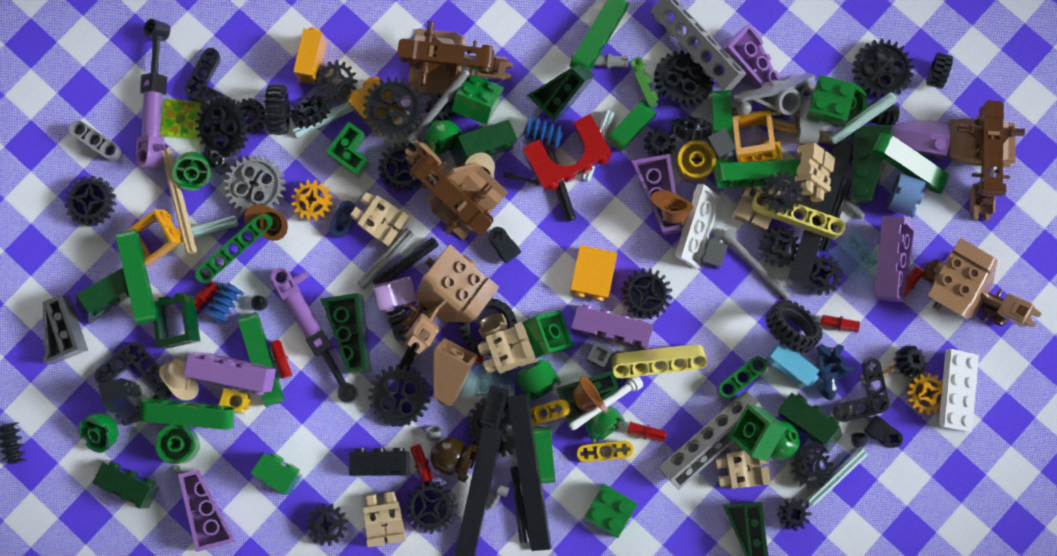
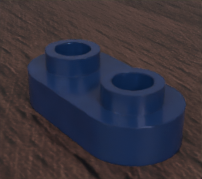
(342, 219)

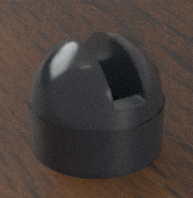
(256, 303)
(858, 439)

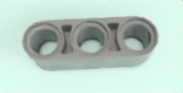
(806, 128)
(89, 135)

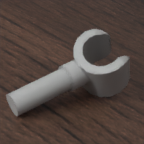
(502, 491)

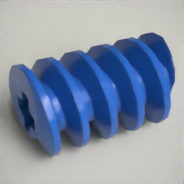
(543, 132)
(224, 302)

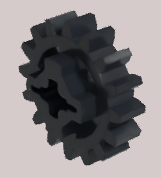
(344, 80)
(310, 111)
(691, 128)
(777, 186)
(775, 238)
(824, 282)
(818, 473)
(328, 534)

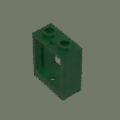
(189, 320)

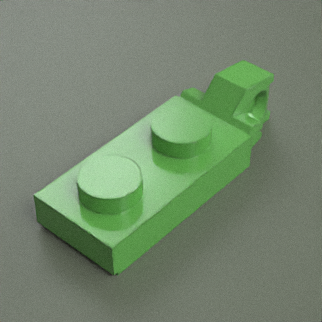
(644, 81)

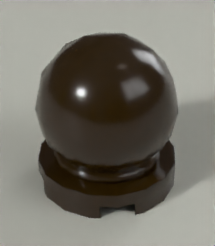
(452, 457)

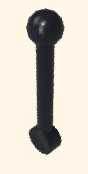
(508, 175)

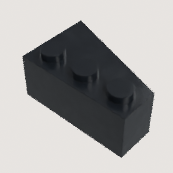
(123, 398)
(379, 462)

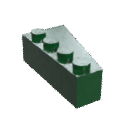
(866, 164)
(349, 329)

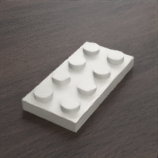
(698, 226)
(958, 390)

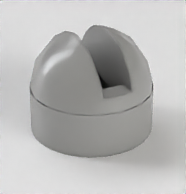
(433, 432)

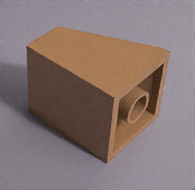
(451, 370)

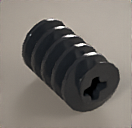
(10, 444)

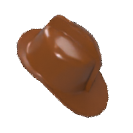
(672, 206)
(279, 225)
(587, 396)

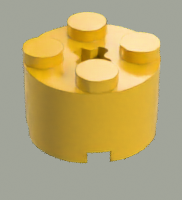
(704, 155)

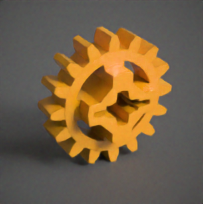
(313, 192)
(924, 386)

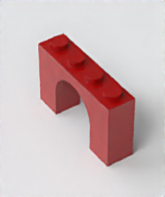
(551, 174)

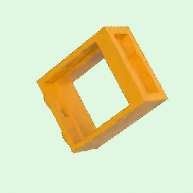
(758, 152)
(171, 232)

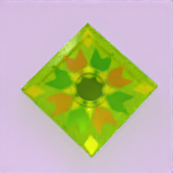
(179, 119)

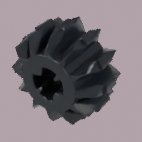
(447, 108)
(888, 116)
(652, 140)
(910, 361)
(801, 515)

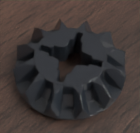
(216, 161)

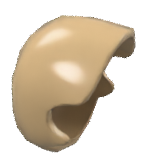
(492, 324)

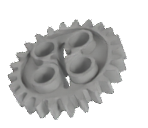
(238, 179)

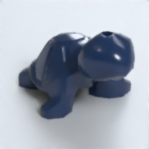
(831, 369)

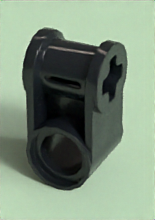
(506, 247)
(395, 320)
(881, 430)

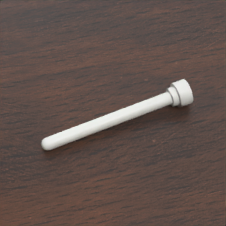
(631, 385)

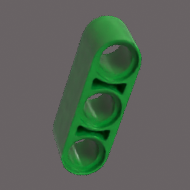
(631, 126)
(750, 373)
(545, 454)

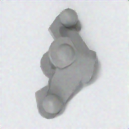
(777, 95)

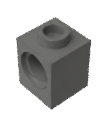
(722, 144)
(714, 253)
(599, 355)

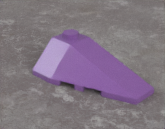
(750, 55)
(925, 137)

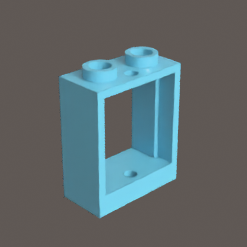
(792, 366)

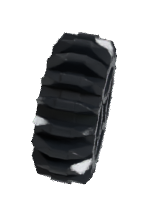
(277, 109)
(391, 157)
(90, 187)
(638, 289)
(417, 517)

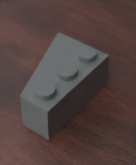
(62, 330)

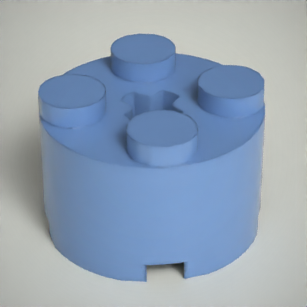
(905, 195)

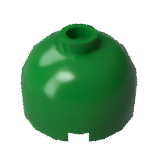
(441, 136)
(191, 171)
(603, 424)
(99, 432)
(787, 444)

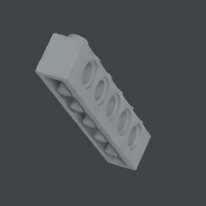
(732, 71)
(705, 444)

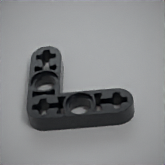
(202, 88)
(129, 360)
(870, 400)

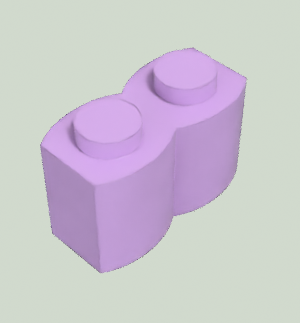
(394, 294)

